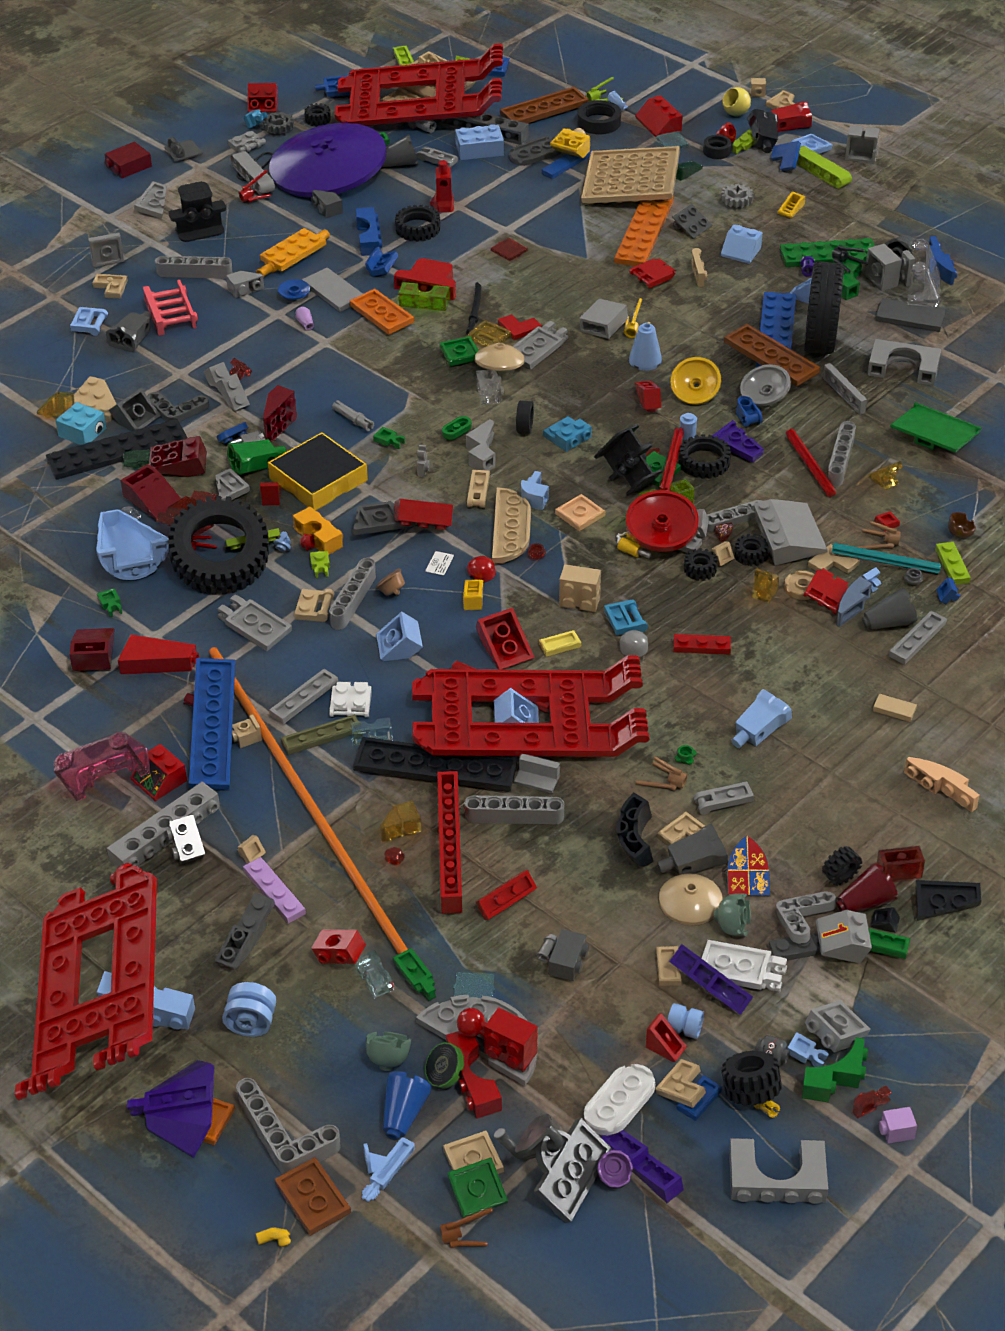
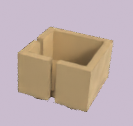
(579, 588)

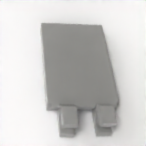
(541, 343)
(254, 622)

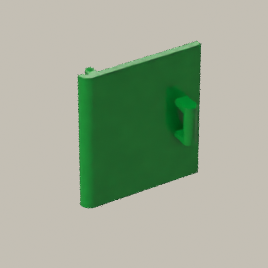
(935, 428)

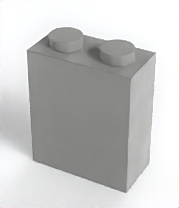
(603, 318)

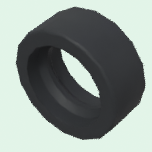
(717, 146)
(524, 416)

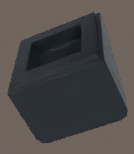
(885, 919)

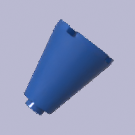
(403, 1103)

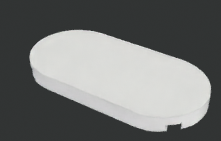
(619, 1099)

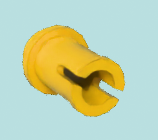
(767, 1108)

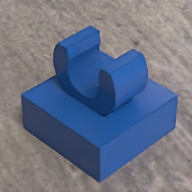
(948, 591)

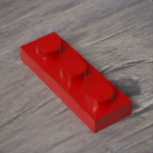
(702, 644)
(506, 894)

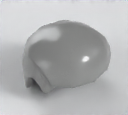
(634, 643)

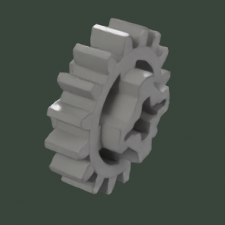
(737, 195)

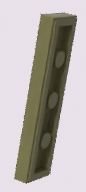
(318, 735)

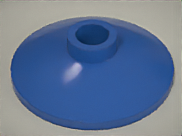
(294, 289)

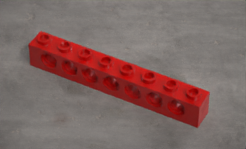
(449, 842)

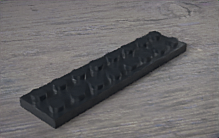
(111, 449)
(414, 762)

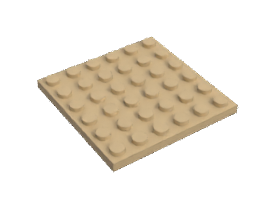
(631, 175)

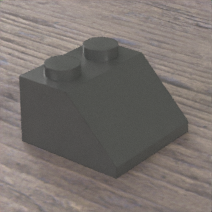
(135, 411)

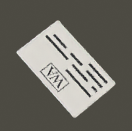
(439, 563)

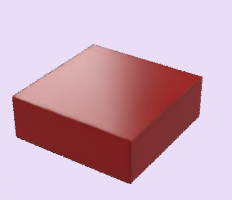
(887, 519)

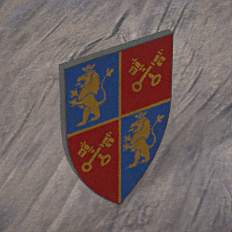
(748, 869)

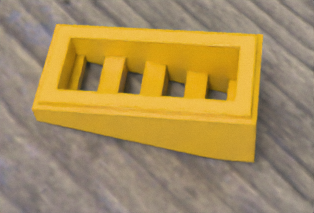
(799, 201)
(473, 595)

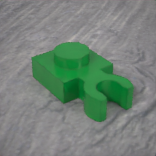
(386, 437)
(110, 600)

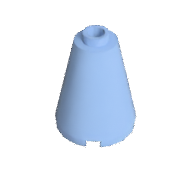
(645, 349)

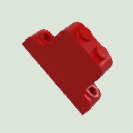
(427, 274)

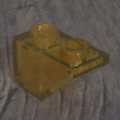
(57, 404)
(400, 821)

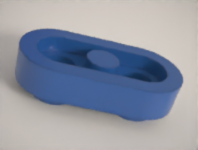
(228, 435)

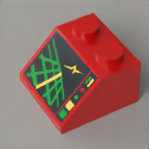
(165, 773)

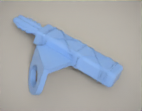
(385, 1167)

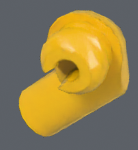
(274, 1233)

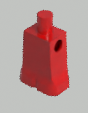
(793, 116)
(443, 199)

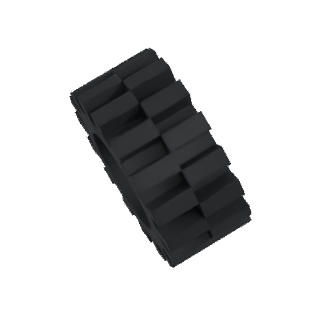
(317, 114)
(754, 543)
(700, 571)
(842, 865)

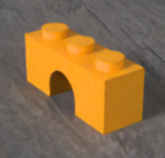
(325, 534)

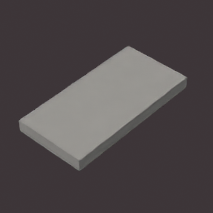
(332, 289)

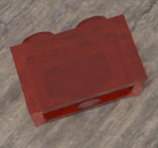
(902, 862)

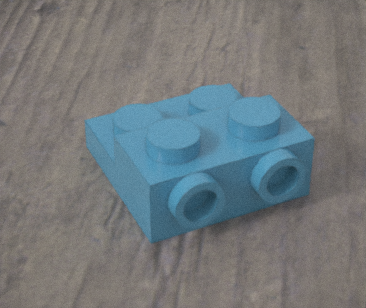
(568, 433)

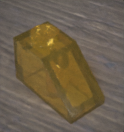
(765, 585)

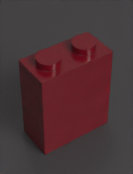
(128, 160)

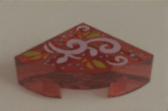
(724, 531)

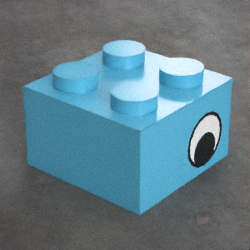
(81, 424)

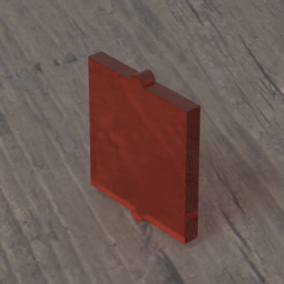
(509, 249)

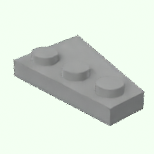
(152, 200)

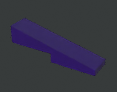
(651, 1171)

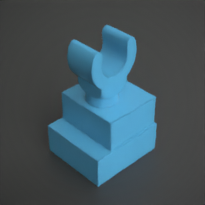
(254, 118)

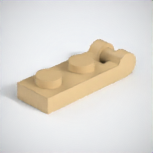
(698, 267)
(478, 488)

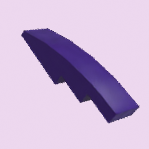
(711, 979)

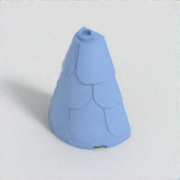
(128, 546)

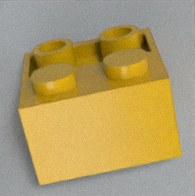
(572, 143)

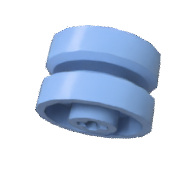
(249, 1009)

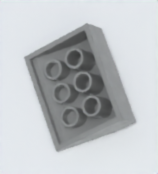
(788, 530)

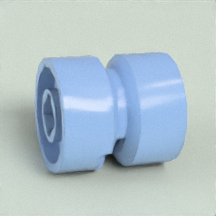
(687, 1021)

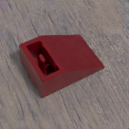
(279, 412)
(180, 457)
(149, 491)
(92, 649)

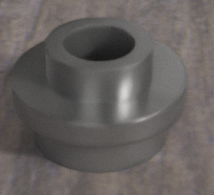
(913, 576)

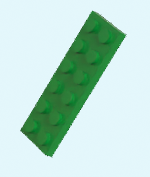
(821, 250)

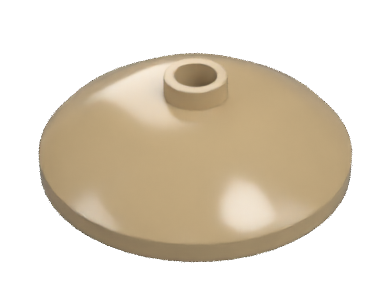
(499, 357)
(689, 899)

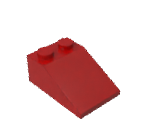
(504, 639)

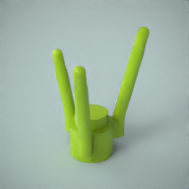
(595, 94)

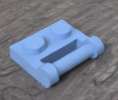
(84, 317)

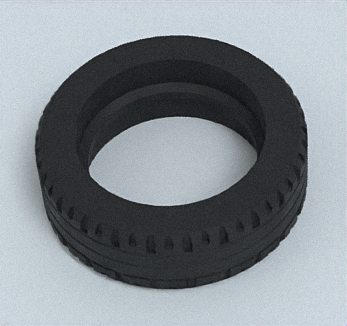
(823, 307)

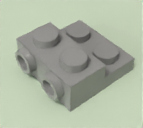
(836, 1025)

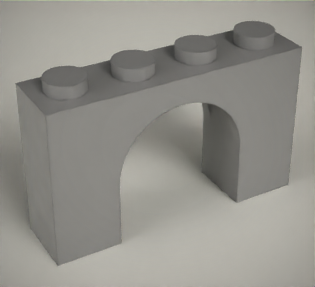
(924, 357)
(752, 1185)

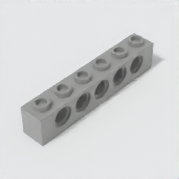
(151, 835)

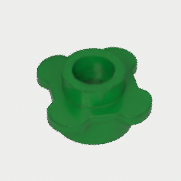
(685, 754)

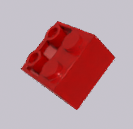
(262, 97)

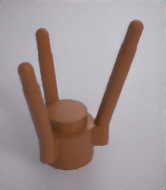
(451, 1231)

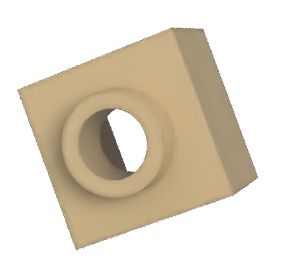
(758, 87)

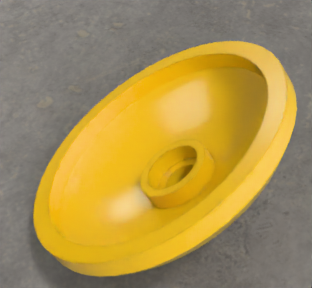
(695, 371)

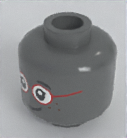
(774, 1046)

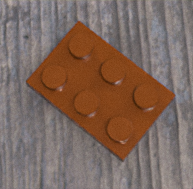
(312, 1196)

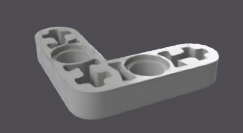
(792, 910)

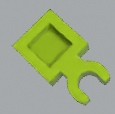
(320, 562)

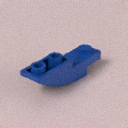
(944, 262)

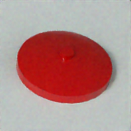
(662, 520)

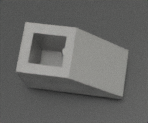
(244, 283)

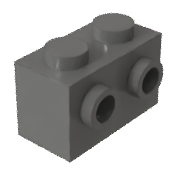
(568, 955)

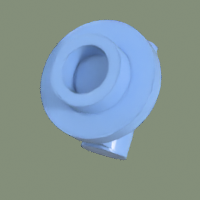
(283, 543)

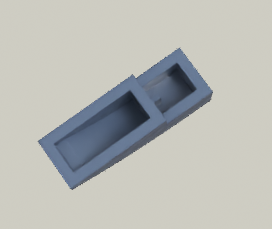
(853, 600)

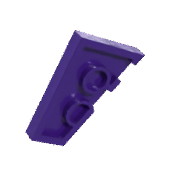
(739, 442)

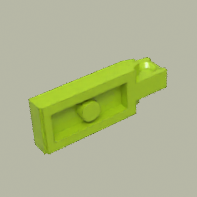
(744, 142)

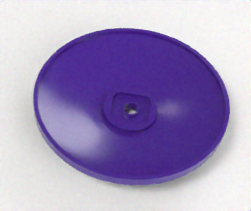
(328, 159)

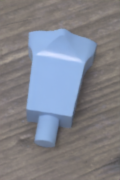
(761, 719)

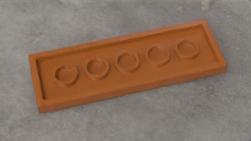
(545, 106)
(770, 352)

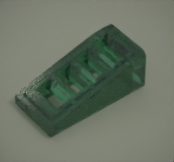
(687, 169)

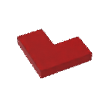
(517, 328)

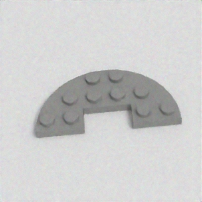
(443, 1020)

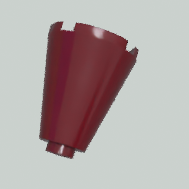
(868, 891)

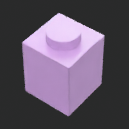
(898, 1125)

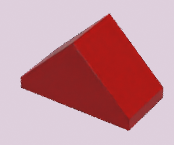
(270, 493)
(663, 1039)

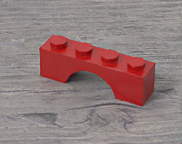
(481, 1093)

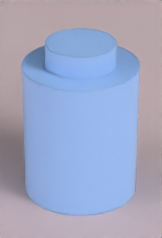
(689, 424)

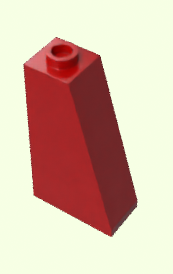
(156, 656)

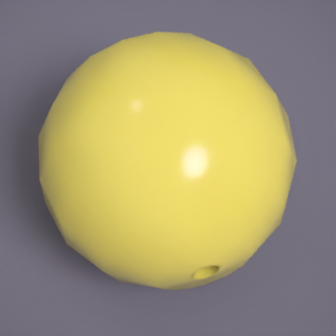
(736, 101)

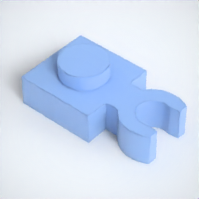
(803, 1049)

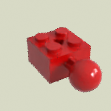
(505, 1035)

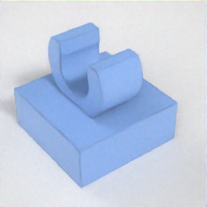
(871, 576)

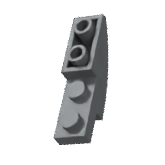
(247, 932)

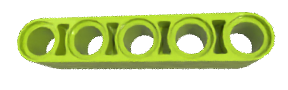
(823, 168)

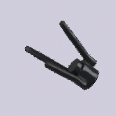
(840, 254)

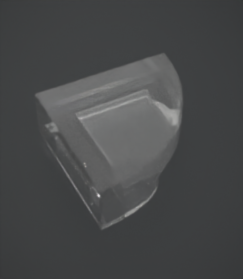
(131, 511)

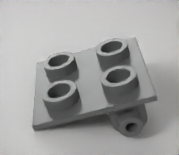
(182, 150)
(691, 221)

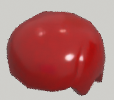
(481, 568)

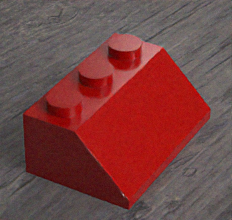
(659, 116)
(423, 513)

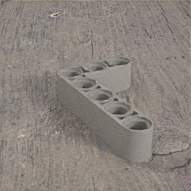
(252, 1098)

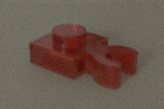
(868, 1102)

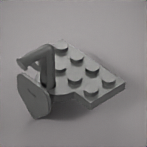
(565, 1159)

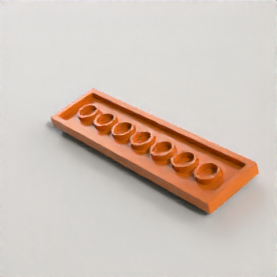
(643, 232)

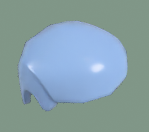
(615, 98)

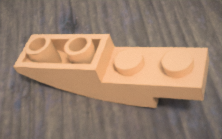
(940, 778)

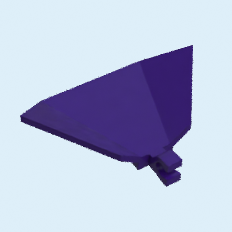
(180, 1107)

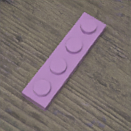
(274, 888)

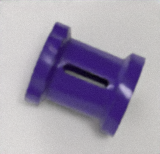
(804, 264)

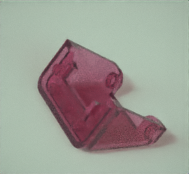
(84, 764)

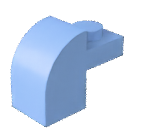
(534, 491)

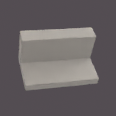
(537, 773)

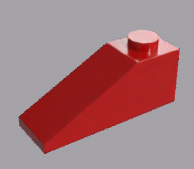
(649, 395)

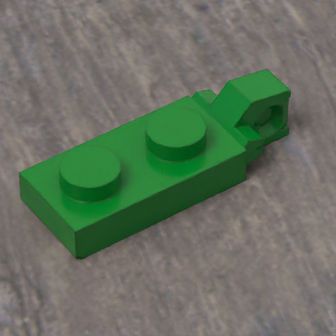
(415, 973)

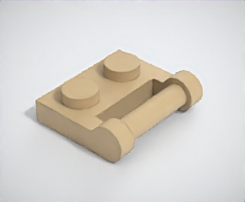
(308, 604)

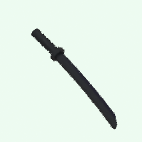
(473, 318)

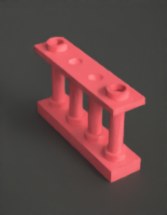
(156, 313)

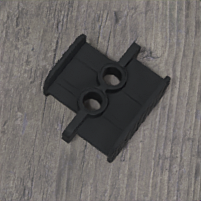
(200, 222)
(628, 459)

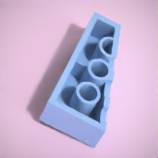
(170, 1006)

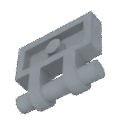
(246, 142)

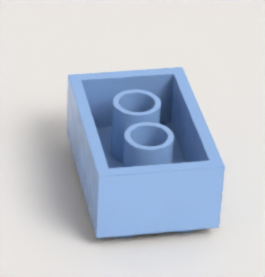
(479, 142)

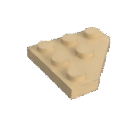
(96, 395)

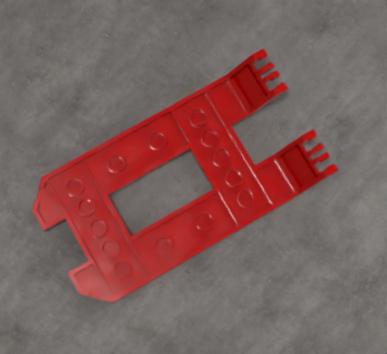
(449, 98)
(568, 697)
(123, 1012)

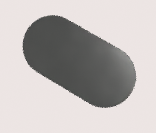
(532, 151)

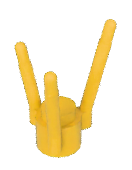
(632, 327)

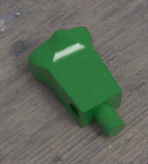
(252, 455)

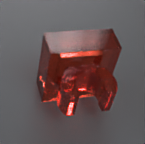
(239, 368)

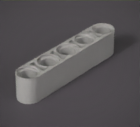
(249, 170)
(193, 267)
(841, 453)
(352, 593)
(514, 809)

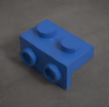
(380, 263)

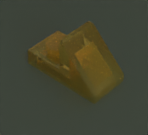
(886, 475)

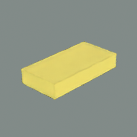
(560, 643)

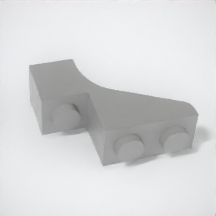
(227, 385)
(478, 443)

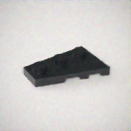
(945, 897)

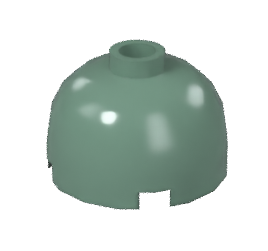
(734, 914)
(388, 1049)

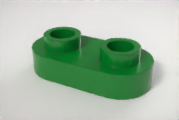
(456, 427)

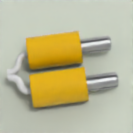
(630, 546)

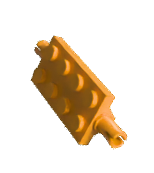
(292, 250)

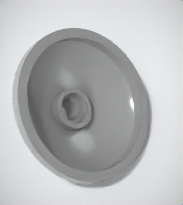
(766, 384)

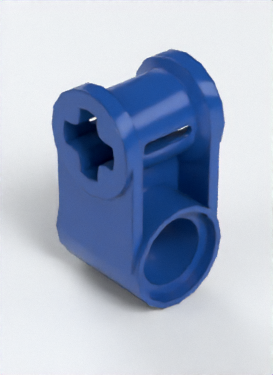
(748, 411)

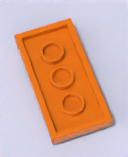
(381, 311)

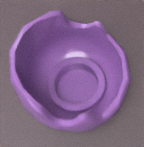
(614, 1168)

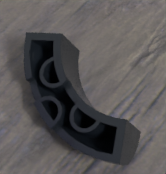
(631, 822)

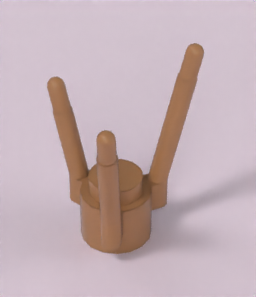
(891, 536)
(676, 777)

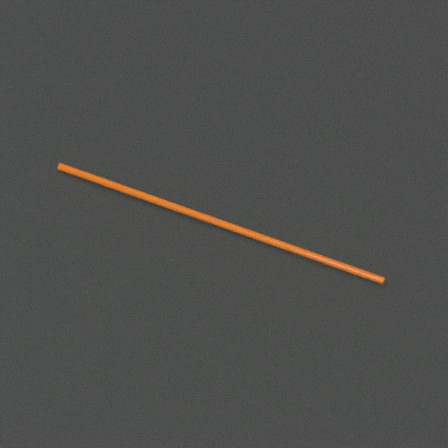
(318, 817)

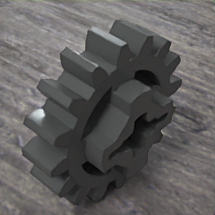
(278, 123)

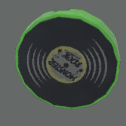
(444, 1065)

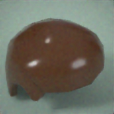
(960, 525)

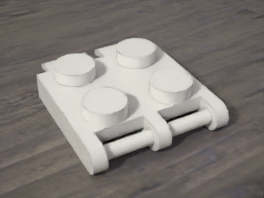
(350, 698)

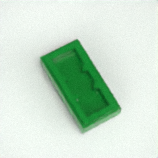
(889, 943)

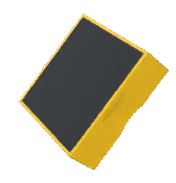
(318, 471)

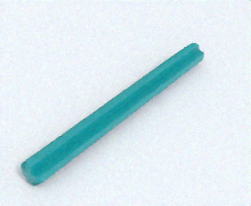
(886, 558)

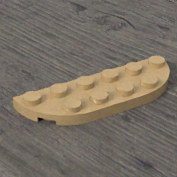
(510, 526)

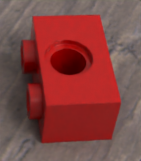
(338, 946)

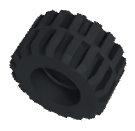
(751, 1077)

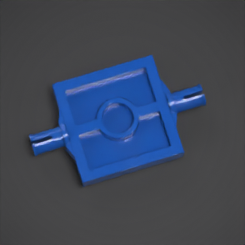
(330, 87)

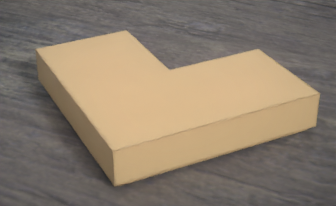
(113, 283)
(828, 559)
(679, 828)
(679, 1085)

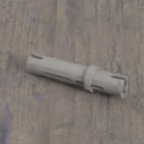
(357, 417)

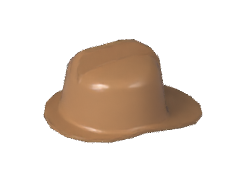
(392, 583)

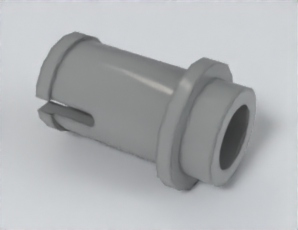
(547, 948)

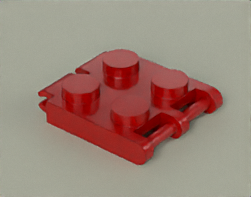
(653, 272)
(826, 589)

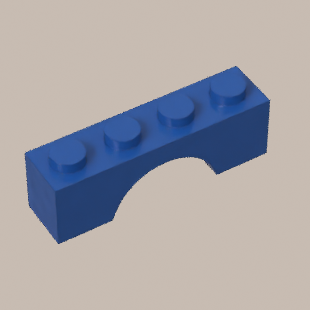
(368, 221)

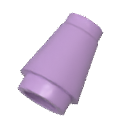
(304, 317)

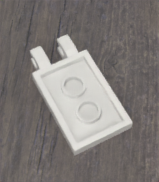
(746, 965)

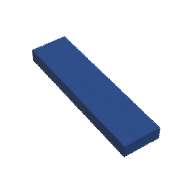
(562, 165)

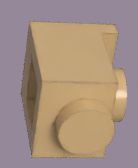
(246, 732)

